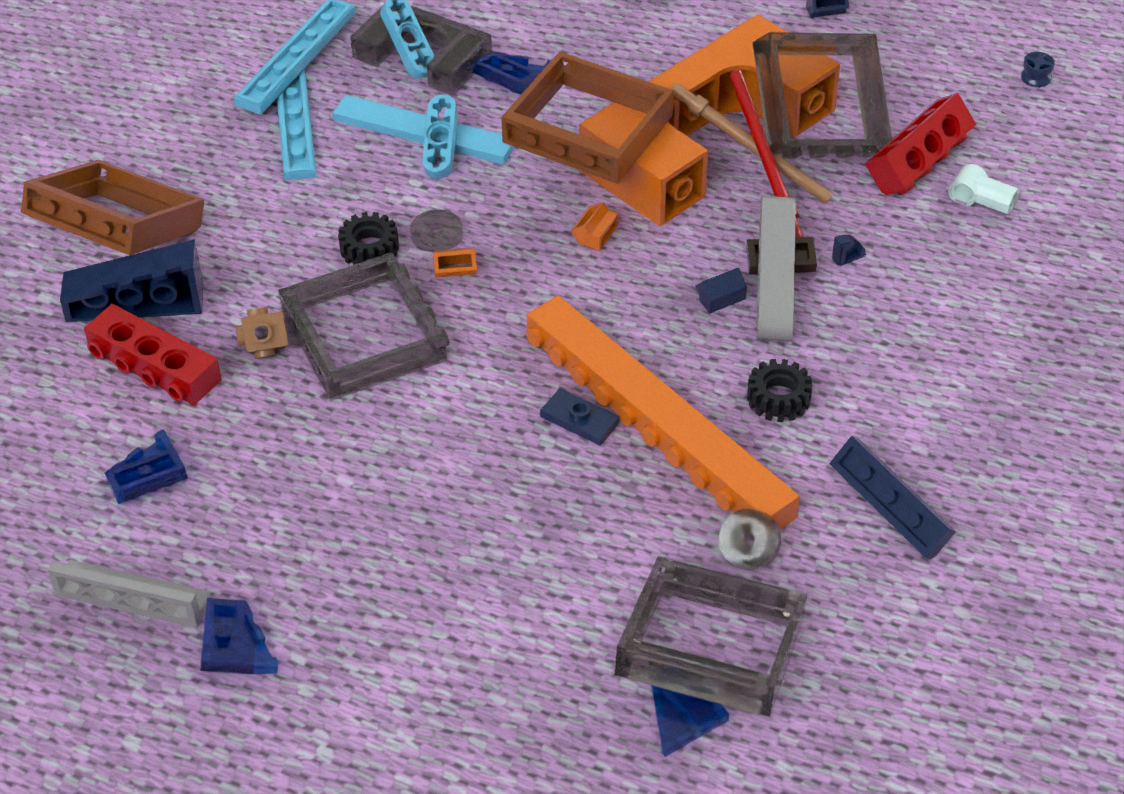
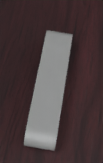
(776, 268)

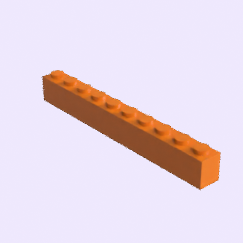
(658, 413)

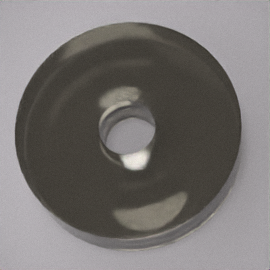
(423, 229)
(766, 539)

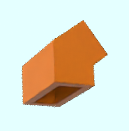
(595, 226)
(454, 256)

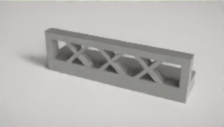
(129, 592)

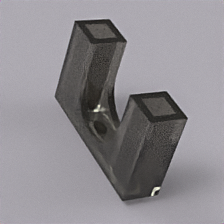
(448, 69)

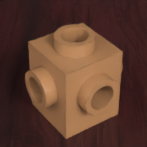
(276, 330)

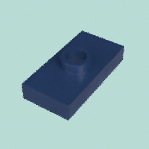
(579, 416)

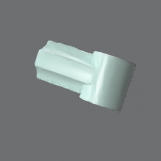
(975, 186)

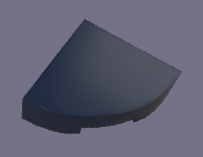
(847, 249)

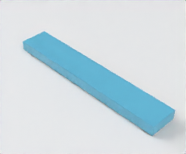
(294, 56)
(412, 126)
(296, 130)

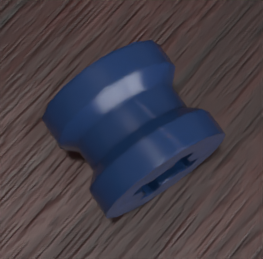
(1037, 69)

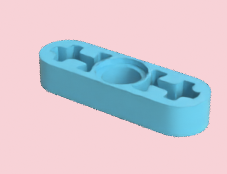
(410, 24)
(435, 125)

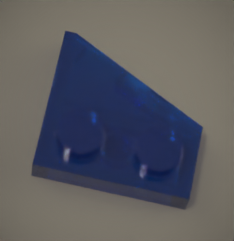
(507, 70)
(146, 470)
(234, 640)
(684, 718)

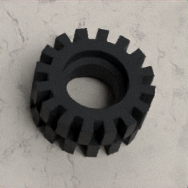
(363, 228)
(779, 375)

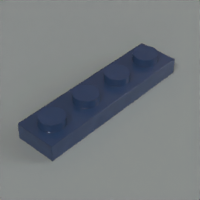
(892, 498)

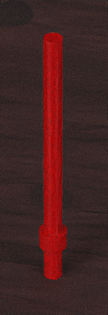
(761, 141)

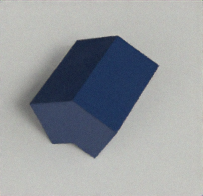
(814, 11)
(722, 290)

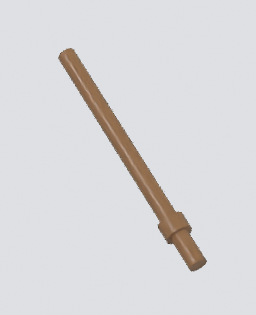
(699, 106)

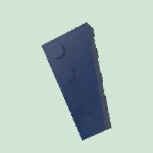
(145, 284)

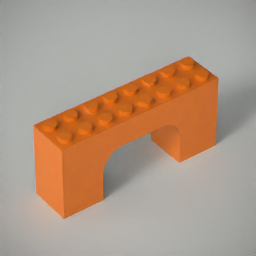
(674, 167)

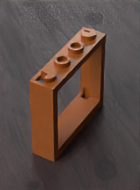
(574, 150)
(61, 203)

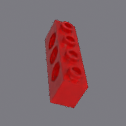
(921, 145)
(152, 354)

